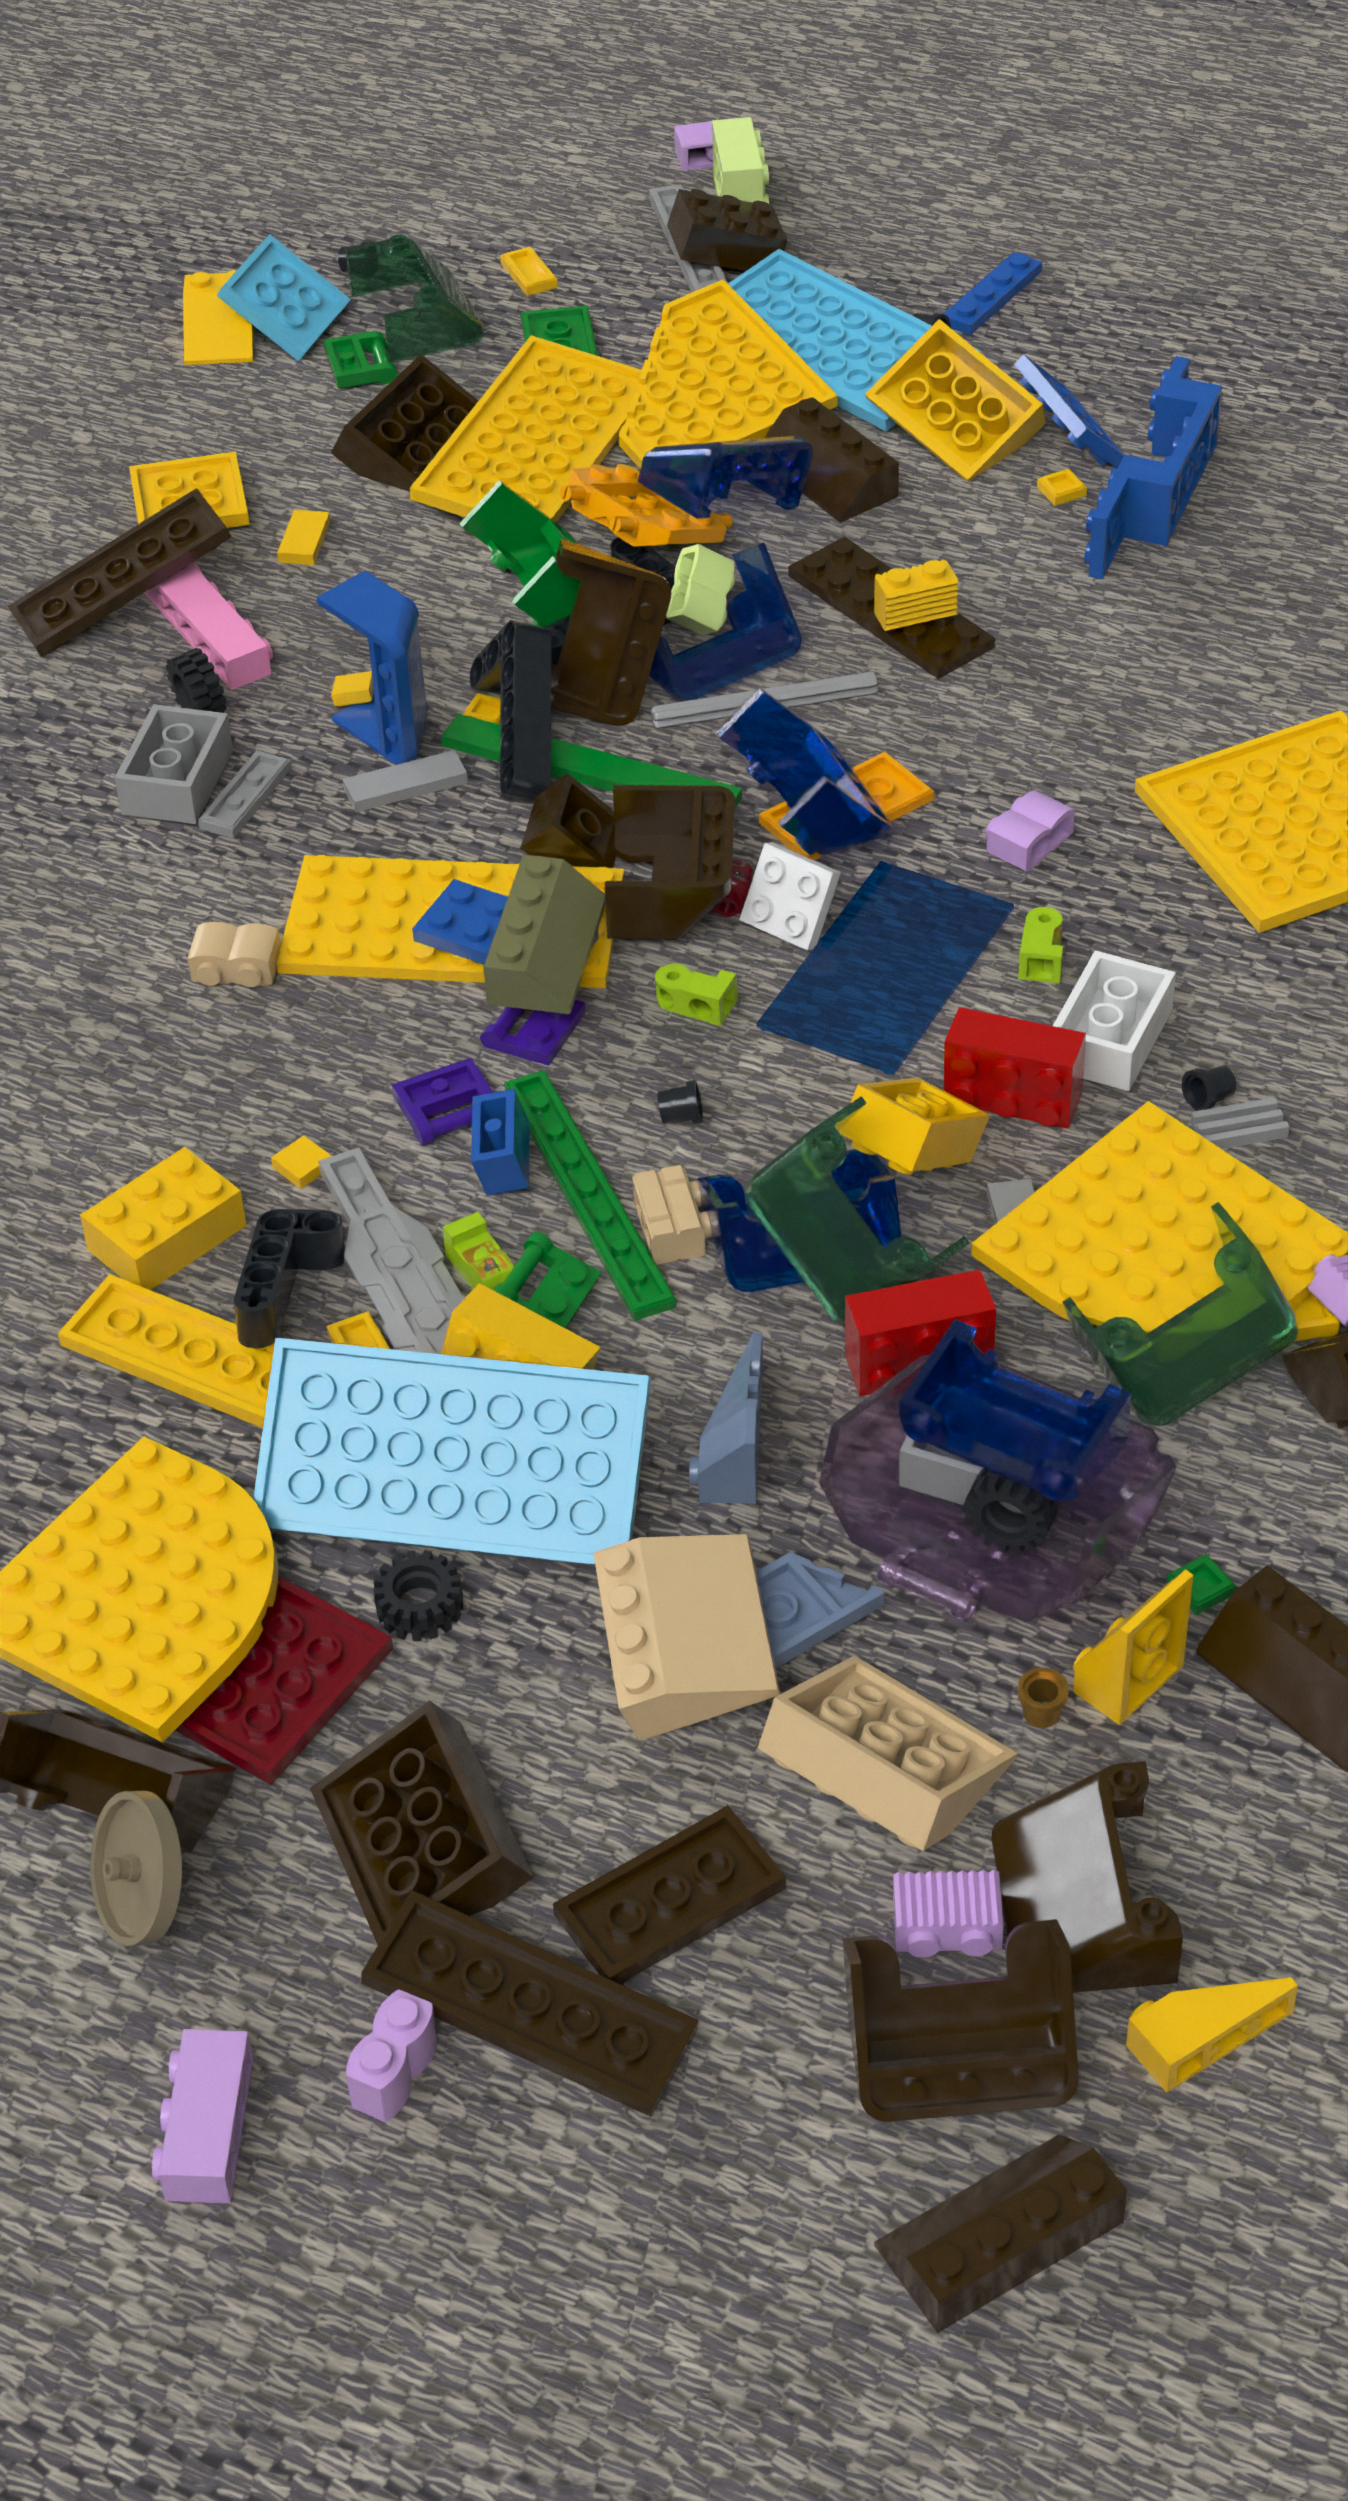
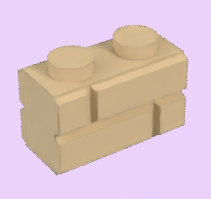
(670, 1214)

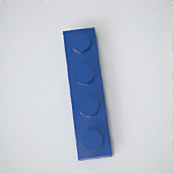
(993, 292)

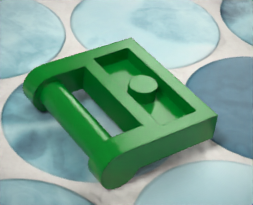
(349, 361)
(561, 1289)

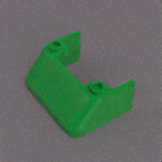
(527, 545)

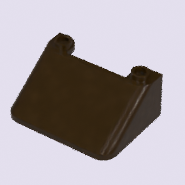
(608, 635)
(1069, 1866)

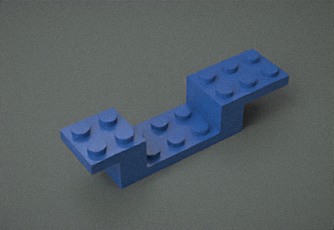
(1150, 495)

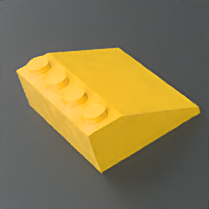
(957, 402)

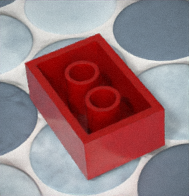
(1014, 1067)
(902, 1322)

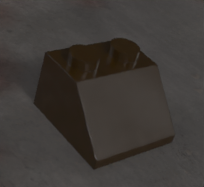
(571, 826)

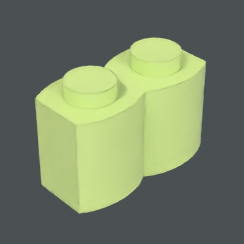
(701, 589)

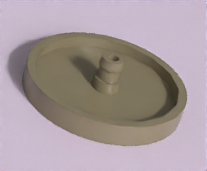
(136, 1868)

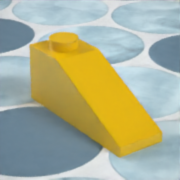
(1203, 2025)

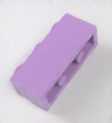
(204, 2116)

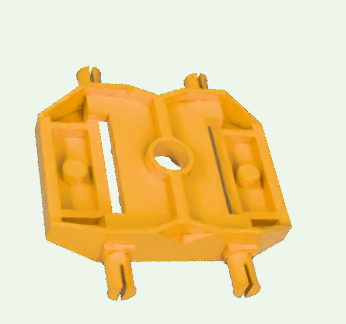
(644, 521)

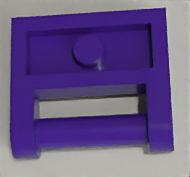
(538, 1038)
(437, 1093)

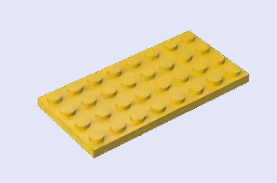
(531, 428)
(361, 912)

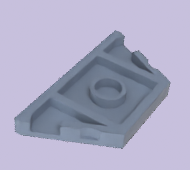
(809, 1604)

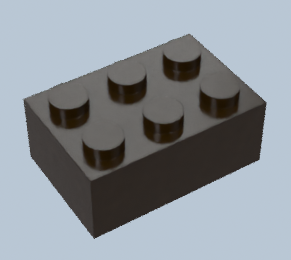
(724, 230)

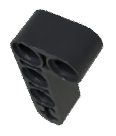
(279, 1247)

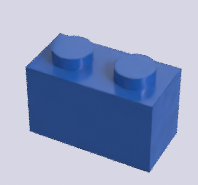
(500, 1142)

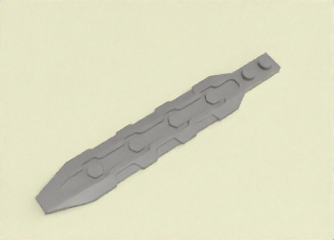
(392, 1257)

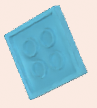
(283, 297)

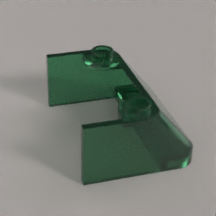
(441, 310)
(823, 1229)
(1203, 1344)

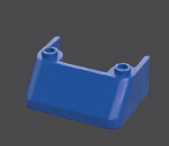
(398, 710)

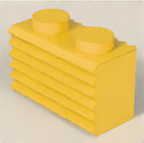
(915, 595)

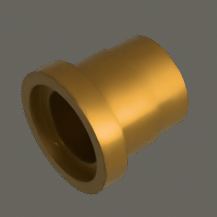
(1042, 1685)

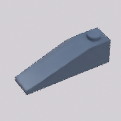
(730, 1440)

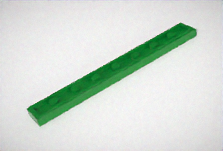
(582, 763)
(592, 1198)

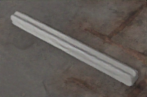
(789, 695)

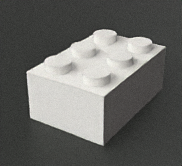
(1121, 1012)

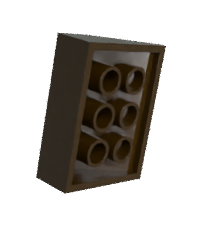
(404, 425)
(420, 1820)

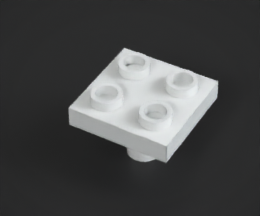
(790, 896)

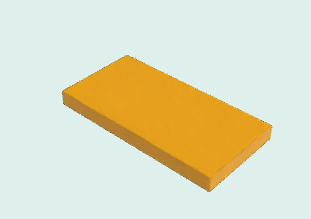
(887, 781)

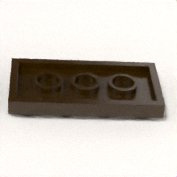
(669, 1896)

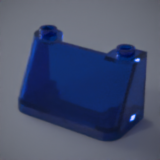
(701, 472)
(751, 1254)
(1012, 1423)

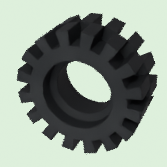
(195, 682)
(1001, 1524)
(413, 1574)

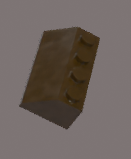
(846, 467)
(1286, 1658)
(1004, 2229)

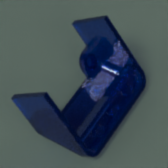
(760, 636)
(824, 793)

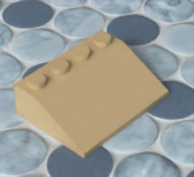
(684, 1629)
(884, 1750)

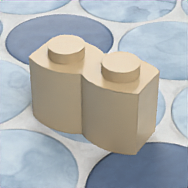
(234, 954)

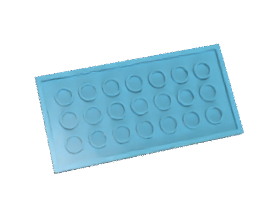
(832, 326)
(450, 1451)

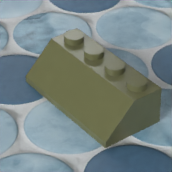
(543, 937)

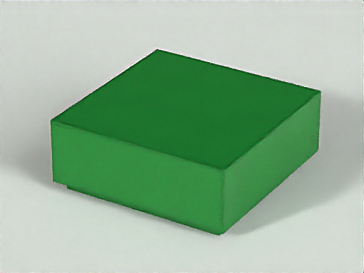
(1209, 1583)

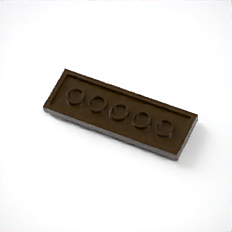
(119, 572)
(846, 580)
(532, 2002)

